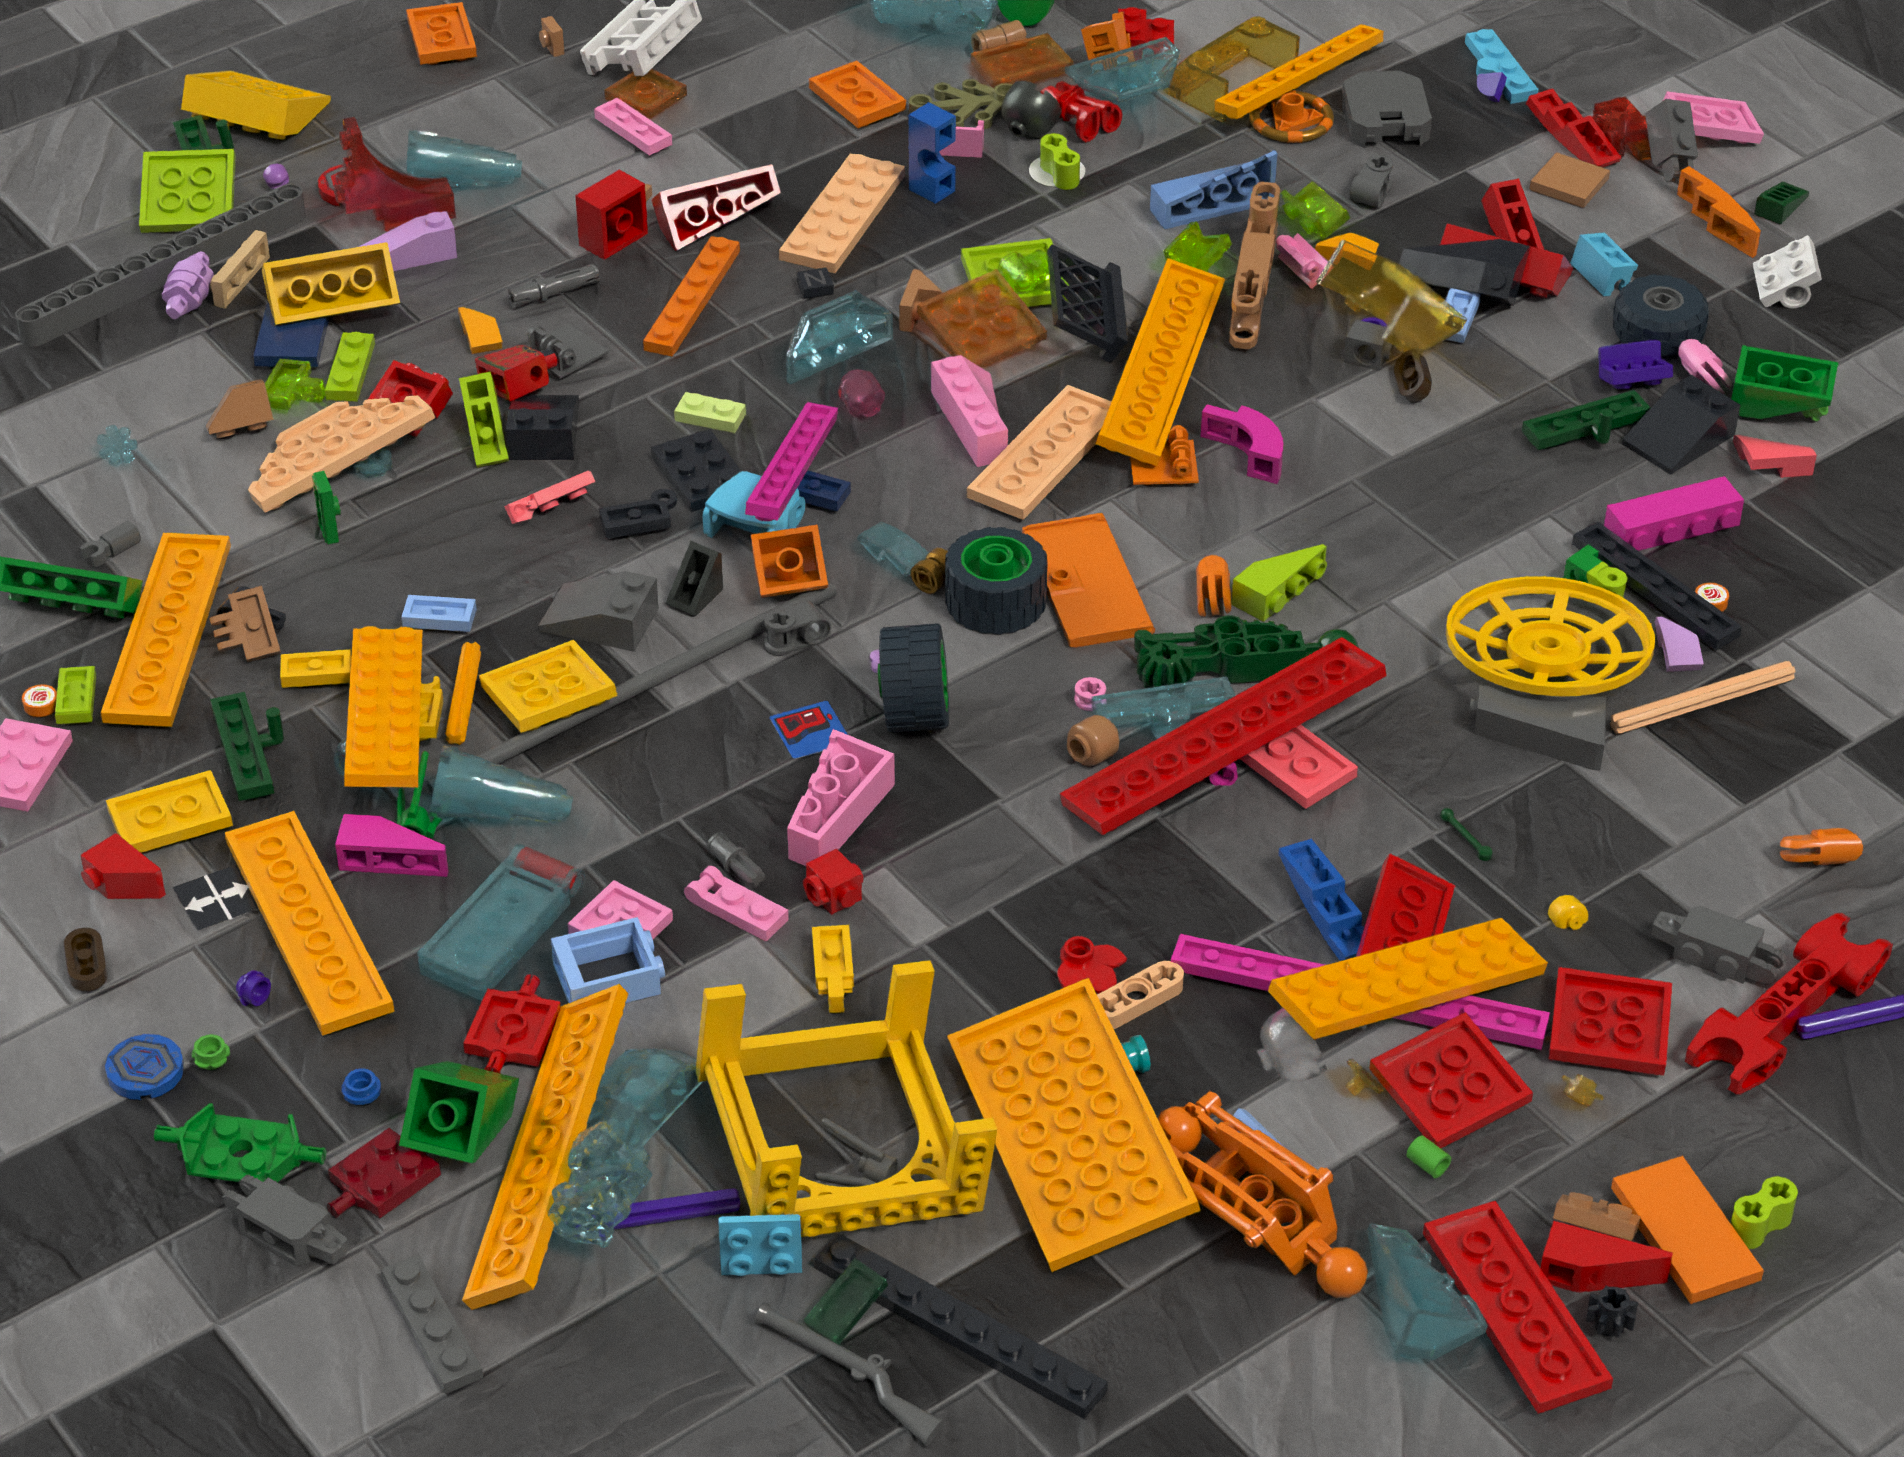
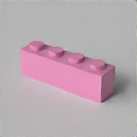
(970, 406)
(839, 796)

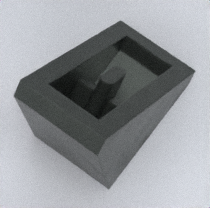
(697, 579)

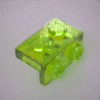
(1315, 210)
(1195, 249)

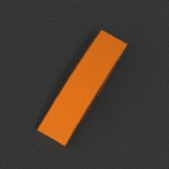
(1724, 215)

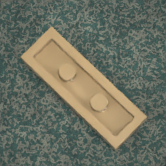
(239, 269)

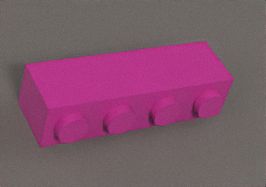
(1676, 514)

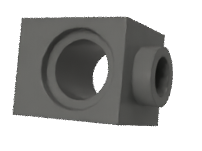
(1366, 347)

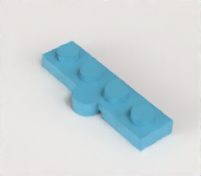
(1494, 58)

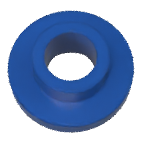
(361, 1087)

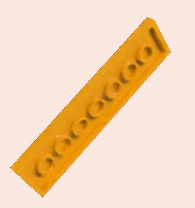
(166, 630)
(384, 708)
(309, 923)
(1406, 978)

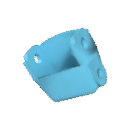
(729, 504)

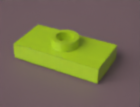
(75, 695)

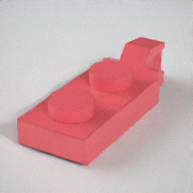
(547, 498)

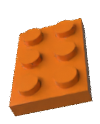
(441, 33)
(857, 94)

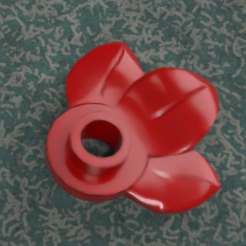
(1084, 960)

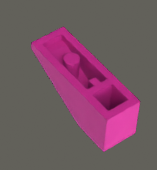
(383, 846)

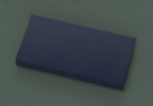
(289, 341)

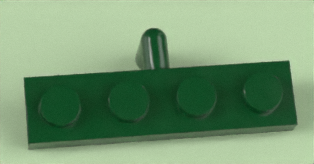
(194, 136)
(1584, 420)
(244, 745)

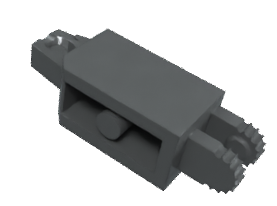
(1720, 945)
(285, 1222)

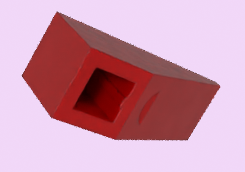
(1591, 1260)

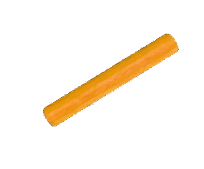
(463, 693)

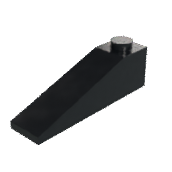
(1479, 267)

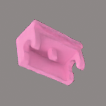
(968, 142)

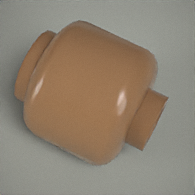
(1093, 740)

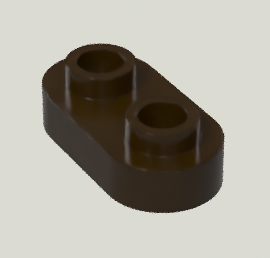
(1413, 376)
(85, 959)

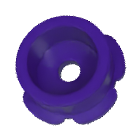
(253, 988)

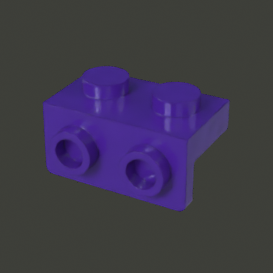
(1633, 363)

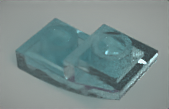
(891, 543)

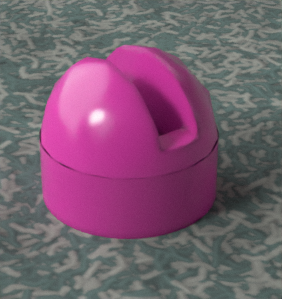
(1228, 778)

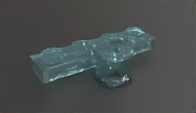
(1163, 706)

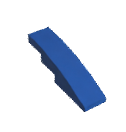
(1324, 897)

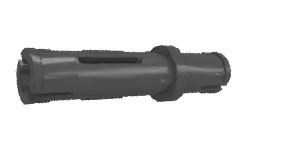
(541, 289)

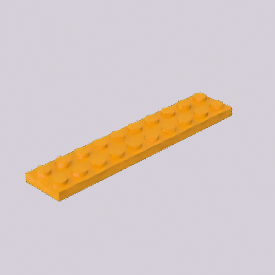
(1160, 362)
(554, 1116)

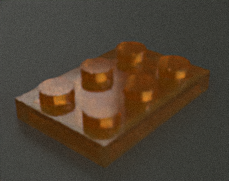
(1021, 61)

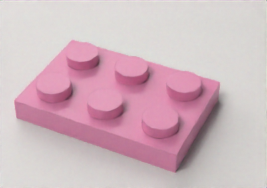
(1721, 118)
(27, 760)

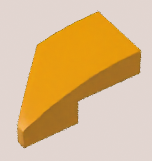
(1327, 247)
(480, 330)

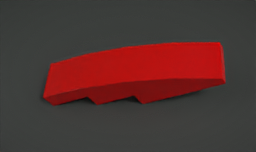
(1573, 131)

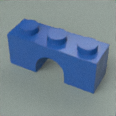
(929, 133)

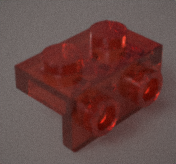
(1620, 122)

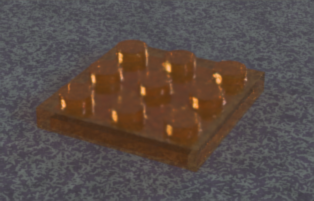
(982, 320)

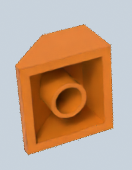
(789, 561)

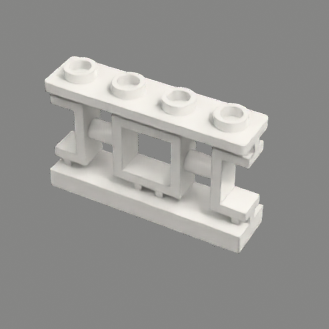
(640, 36)

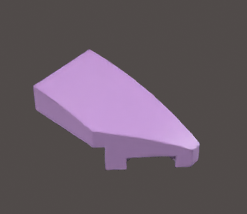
(1679, 646)

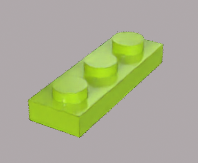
(350, 366)

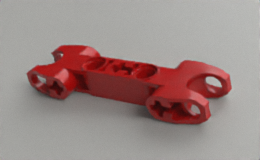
(1755, 1036)

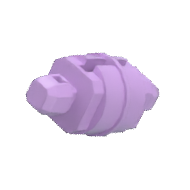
(187, 285)

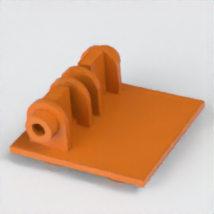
(1175, 465)

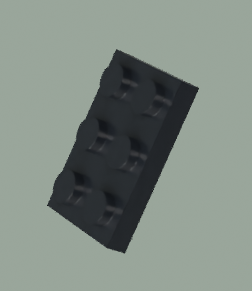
(695, 466)

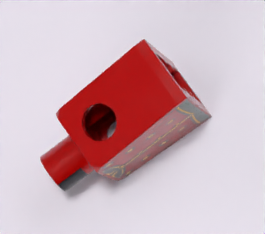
(517, 370)

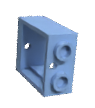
(603, 943)

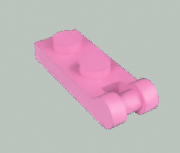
(736, 904)

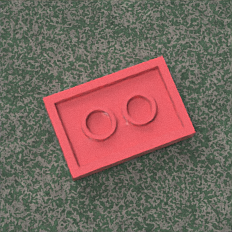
(1302, 766)

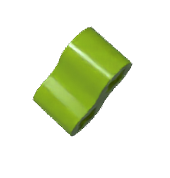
(1060, 161)
(1764, 1211)

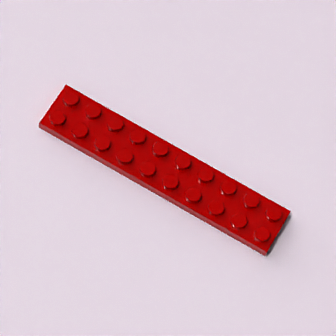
(1222, 735)

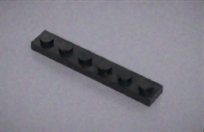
(1660, 587)

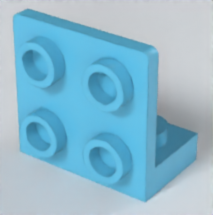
(760, 1244)

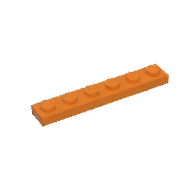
(691, 296)

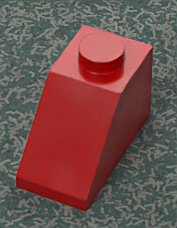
(121, 871)

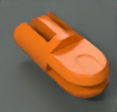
(1213, 583)
(1822, 847)

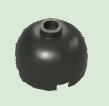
(1029, 111)

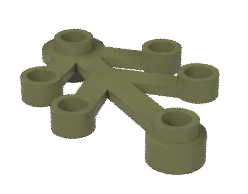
(965, 100)

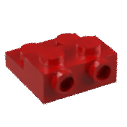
(1146, 30)
(409, 380)

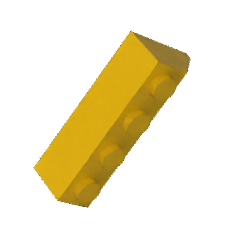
(330, 283)

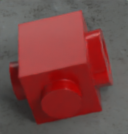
(833, 882)

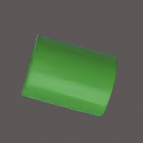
(1428, 1156)

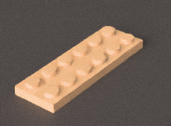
(842, 213)
(1041, 453)

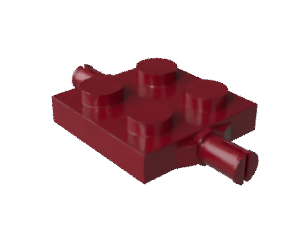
(381, 1175)

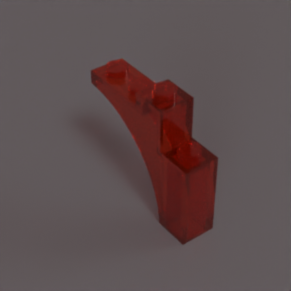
(390, 194)

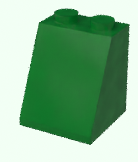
(456, 1110)

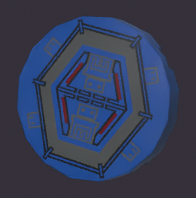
(144, 1066)

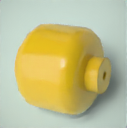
(1568, 912)

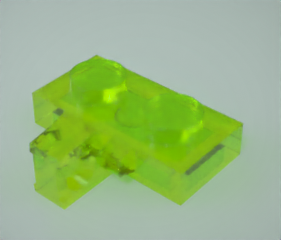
(292, 381)

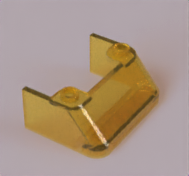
(1197, 76)
(1411, 309)

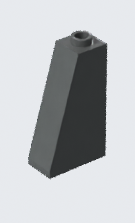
(1548, 725)

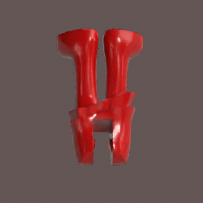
(1088, 111)

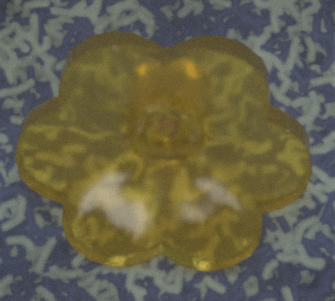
(1361, 1079)

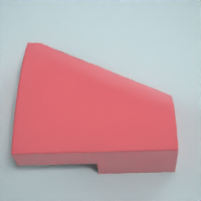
(1787, 458)

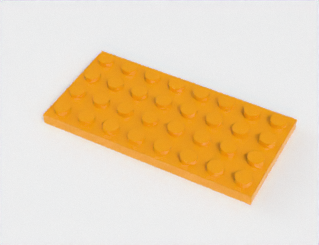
(1073, 1125)

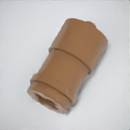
(998, 35)

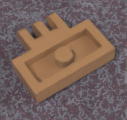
(247, 625)
(1601, 1217)

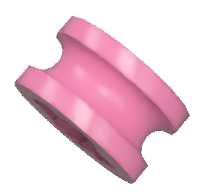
(1085, 689)

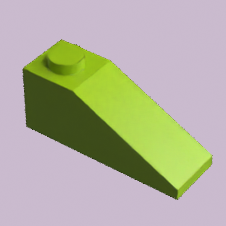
(484, 419)

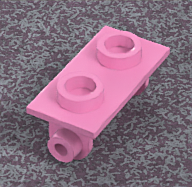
(1301, 258)

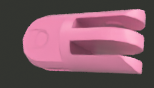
(1703, 364)

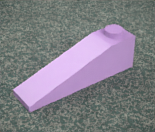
(420, 241)

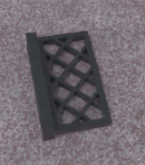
(1107, 304)

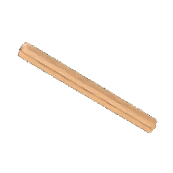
(1702, 697)

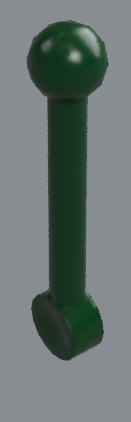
(1484, 852)

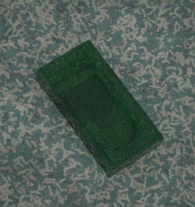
(846, 1302)

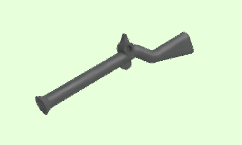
(916, 1420)

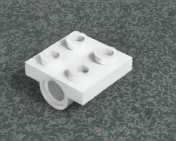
(1788, 274)

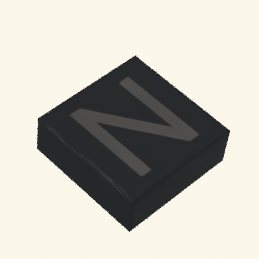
(815, 282)

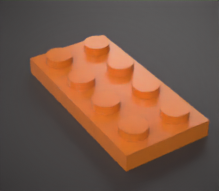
(1687, 1221)

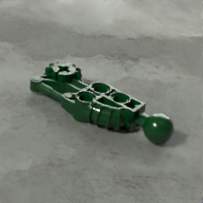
(1227, 647)

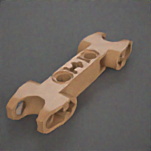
(1254, 265)

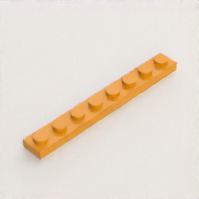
(1298, 71)

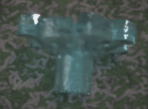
(117, 445)

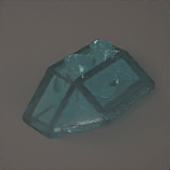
(1128, 71)
(836, 334)
(644, 1091)

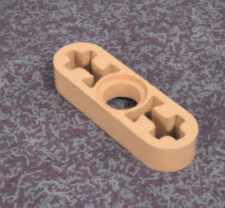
(1145, 982)

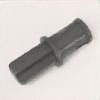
(735, 859)

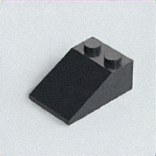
(1683, 425)
(542, 427)

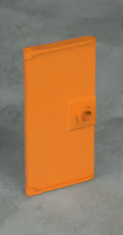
(1089, 581)

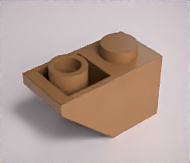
(240, 407)

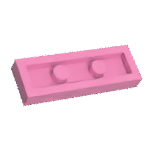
(633, 126)

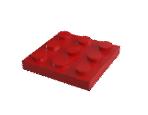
(1611, 1021)
(1451, 1080)

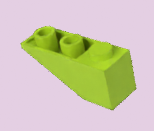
(1274, 581)

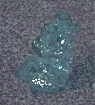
(589, 1205)

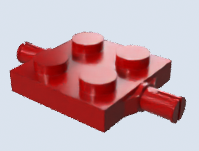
(512, 1026)

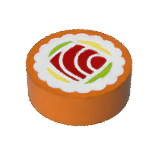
(1714, 594)
(39, 700)

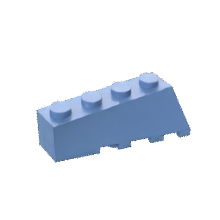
(1211, 192)

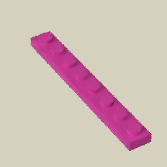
(791, 462)

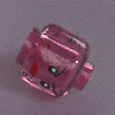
(861, 393)

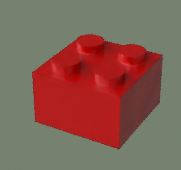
(611, 214)

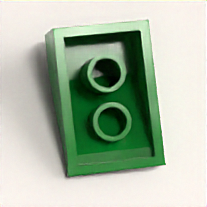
(1781, 383)

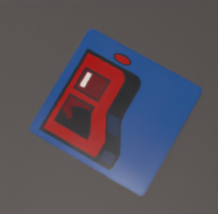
(807, 728)

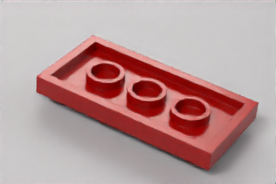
(1405, 906)

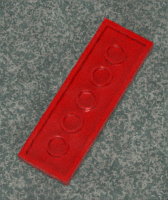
(1519, 1305)

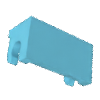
(1602, 262)

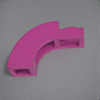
(1250, 433)

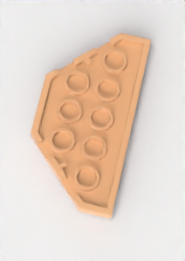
(332, 443)

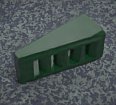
(1780, 202)

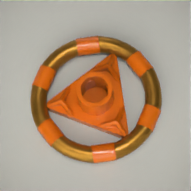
(1291, 116)

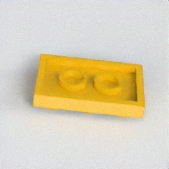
(170, 812)

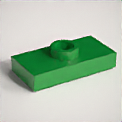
(326, 506)

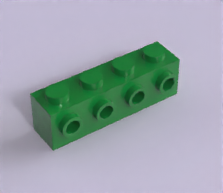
(69, 585)

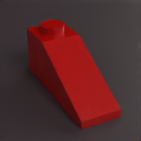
(1510, 213)

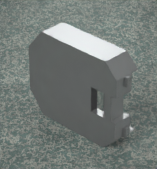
(1385, 95)

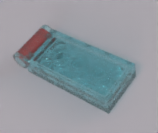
(500, 921)

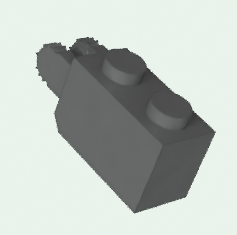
(1671, 137)

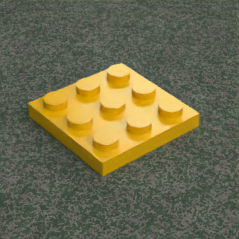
(548, 686)

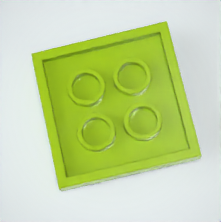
(185, 188)
(985, 259)

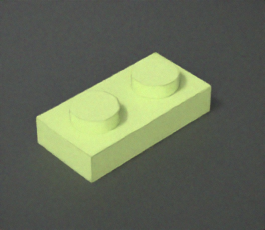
(710, 412)

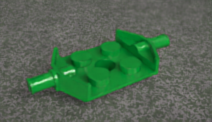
(212, 1139)

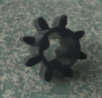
(1611, 1311)

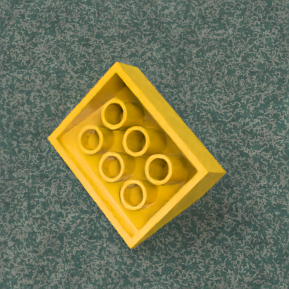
(251, 102)

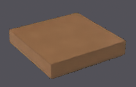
(1569, 180)

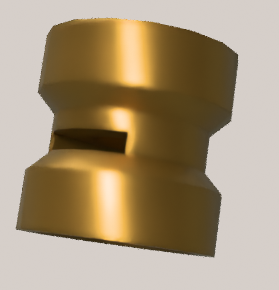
(930, 573)

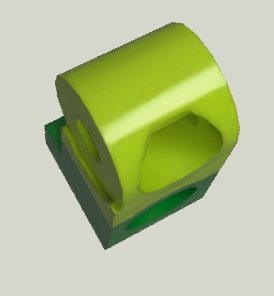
(1587, 568)

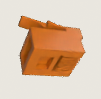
(1106, 37)

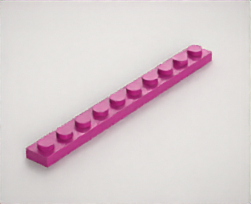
(1257, 969)

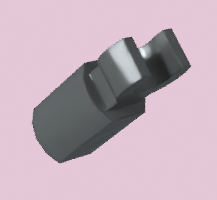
(111, 543)

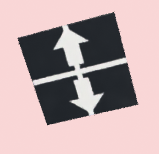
(216, 897)

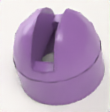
(276, 176)

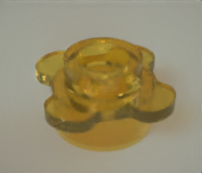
(1581, 1090)

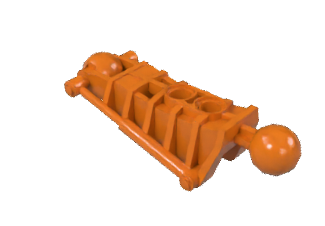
(1274, 1179)

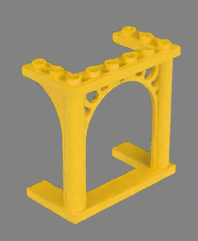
(772, 1174)

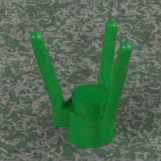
(416, 817)

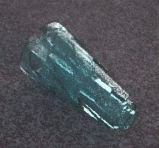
(459, 161)
(481, 789)

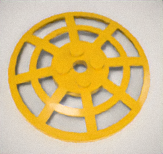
(1550, 645)

